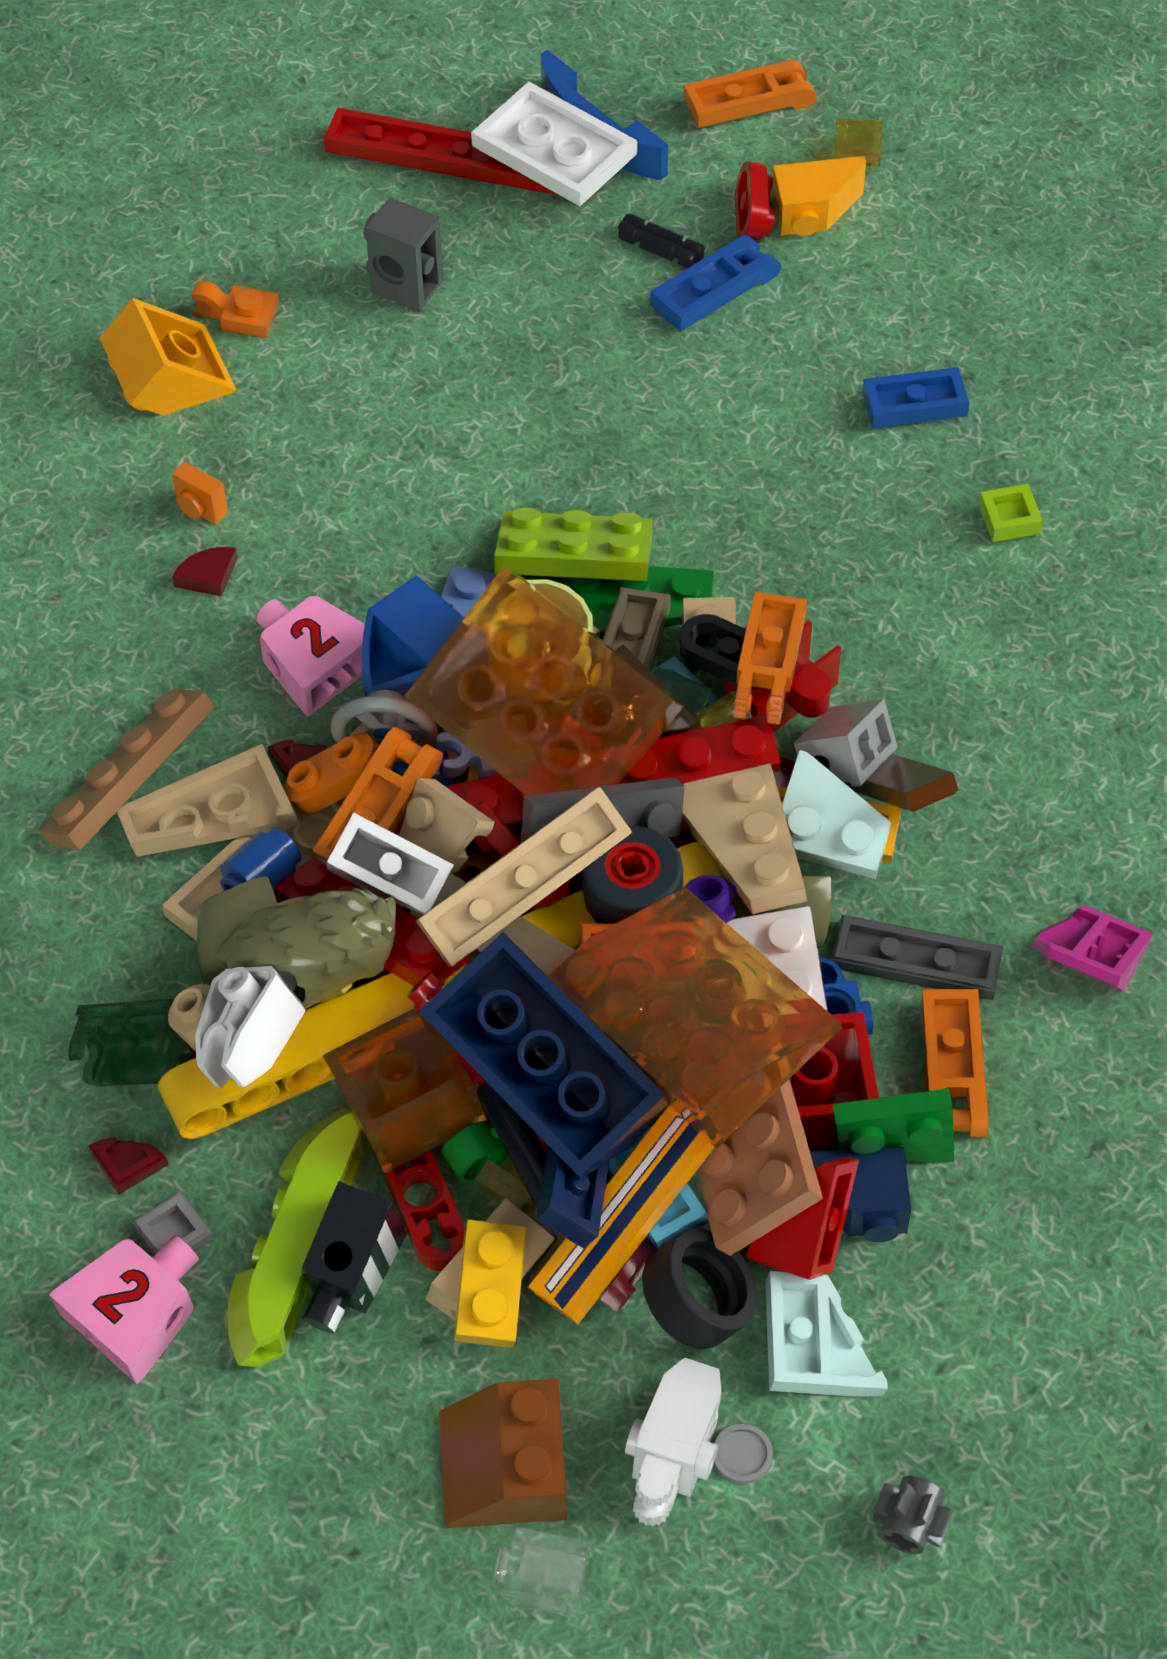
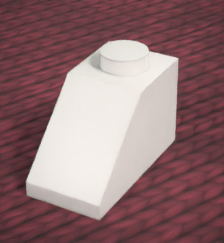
(388, 865)

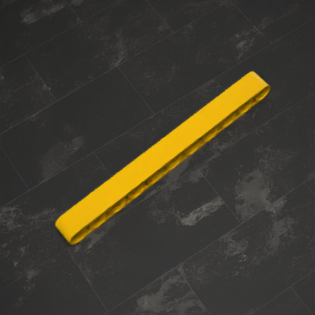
(202, 1108)

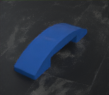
(651, 150)

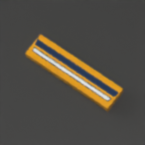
(630, 1209)

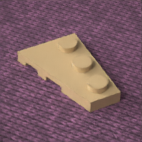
(210, 806)
(747, 835)

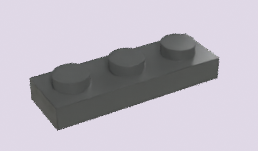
(642, 804)

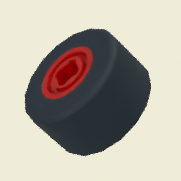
(632, 876)

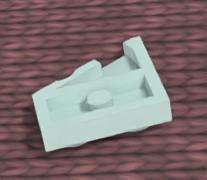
(832, 821)
(813, 1340)

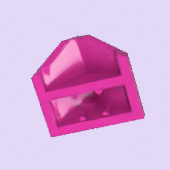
(1096, 946)

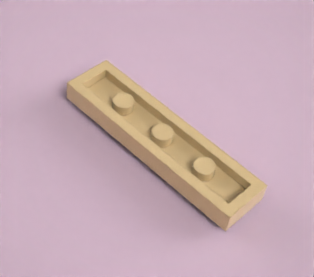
(523, 876)

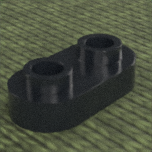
(725, 642)

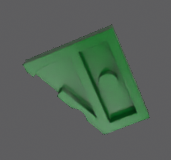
(913, 1121)

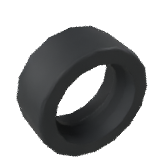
(677, 1307)

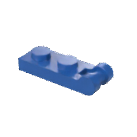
(713, 282)

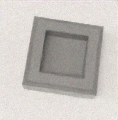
(169, 1219)

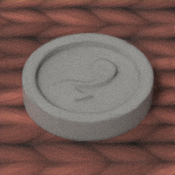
(743, 1453)

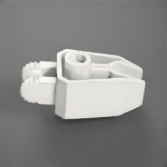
(246, 1023)
(674, 1439)

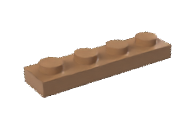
(131, 764)

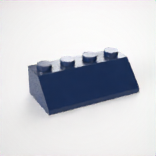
(545, 1057)

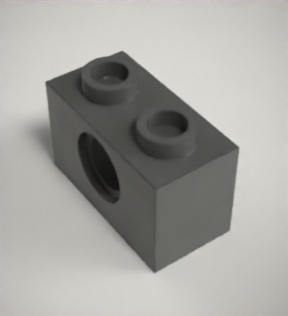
(404, 253)

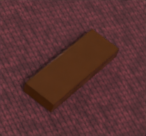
(908, 783)

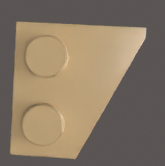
(442, 822)

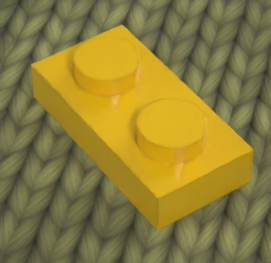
(490, 1284)

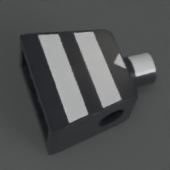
(357, 1235)

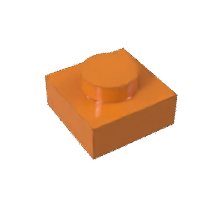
(199, 494)

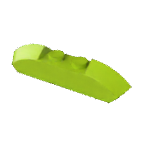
(271, 1295)

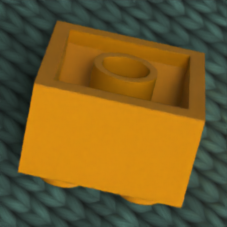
(164, 359)

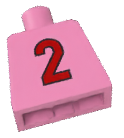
(311, 650)
(130, 1302)

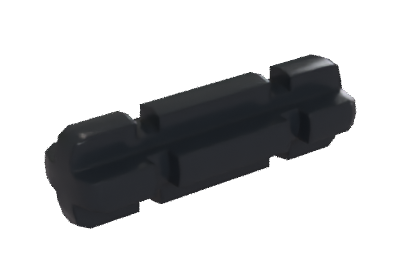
(660, 241)

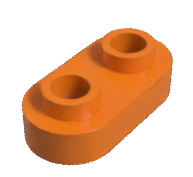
(329, 774)

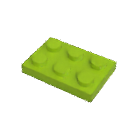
(574, 544)

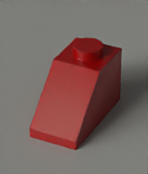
(811, 1239)

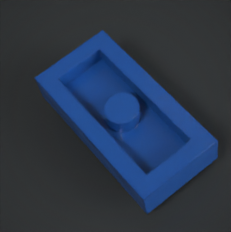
(915, 397)

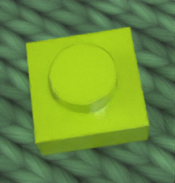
(1010, 512)

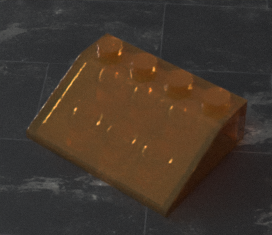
(541, 694)
(696, 1010)

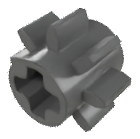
(912, 1515)

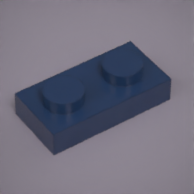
(569, 1203)

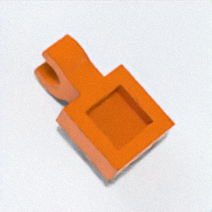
(241, 312)

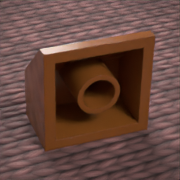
(504, 1456)

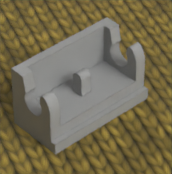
(852, 739)

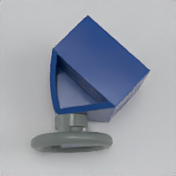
(397, 646)

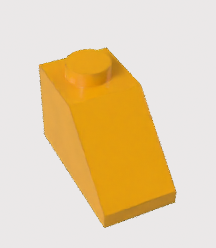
(815, 193)

